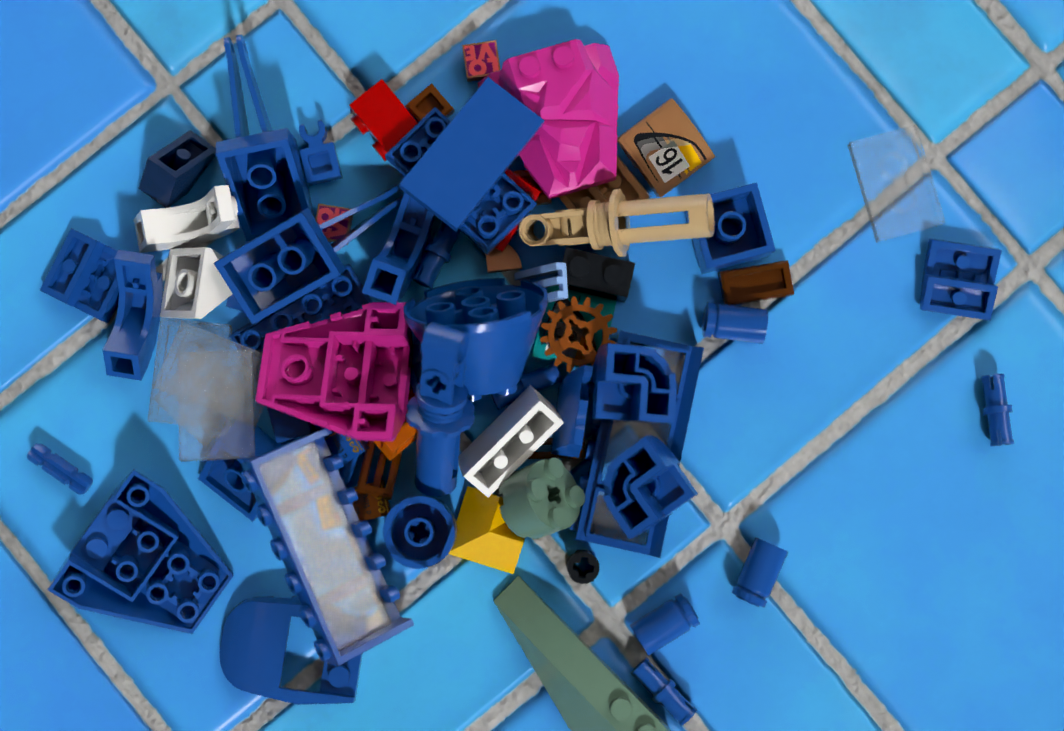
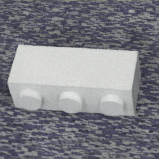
(509, 441)

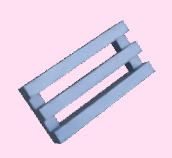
(561, 280)

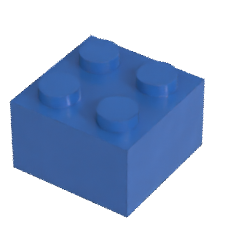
(739, 230)

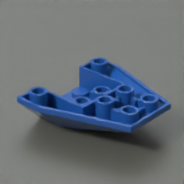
(143, 561)

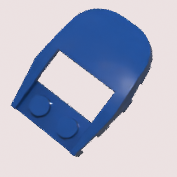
(255, 653)

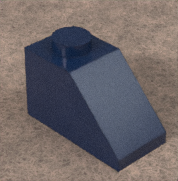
(176, 168)

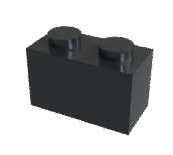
(598, 274)

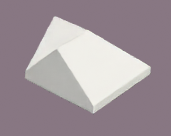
(192, 284)

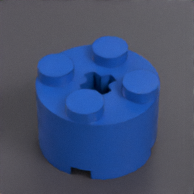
(402, 540)

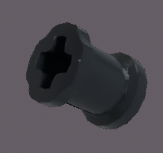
(589, 575)

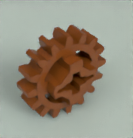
(564, 343)

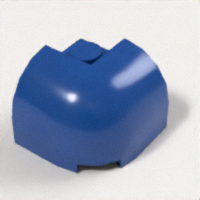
(633, 385)
(645, 486)

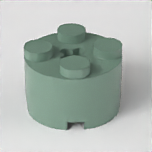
(541, 499)

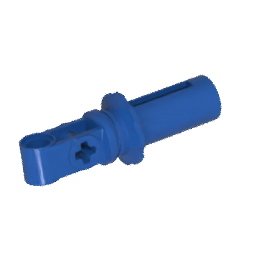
(440, 409)

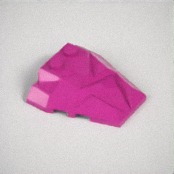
(578, 99)

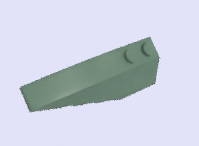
(575, 677)

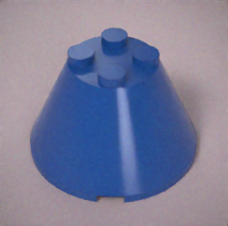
(499, 323)

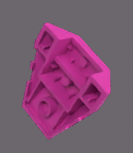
(342, 371)

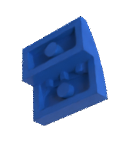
(84, 276)
(959, 279)

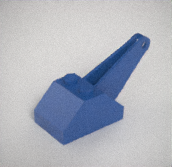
(263, 167)
(290, 259)

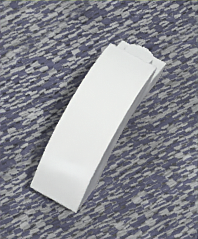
(189, 223)

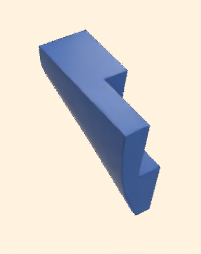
(572, 408)

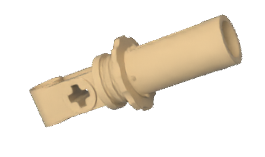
(610, 222)

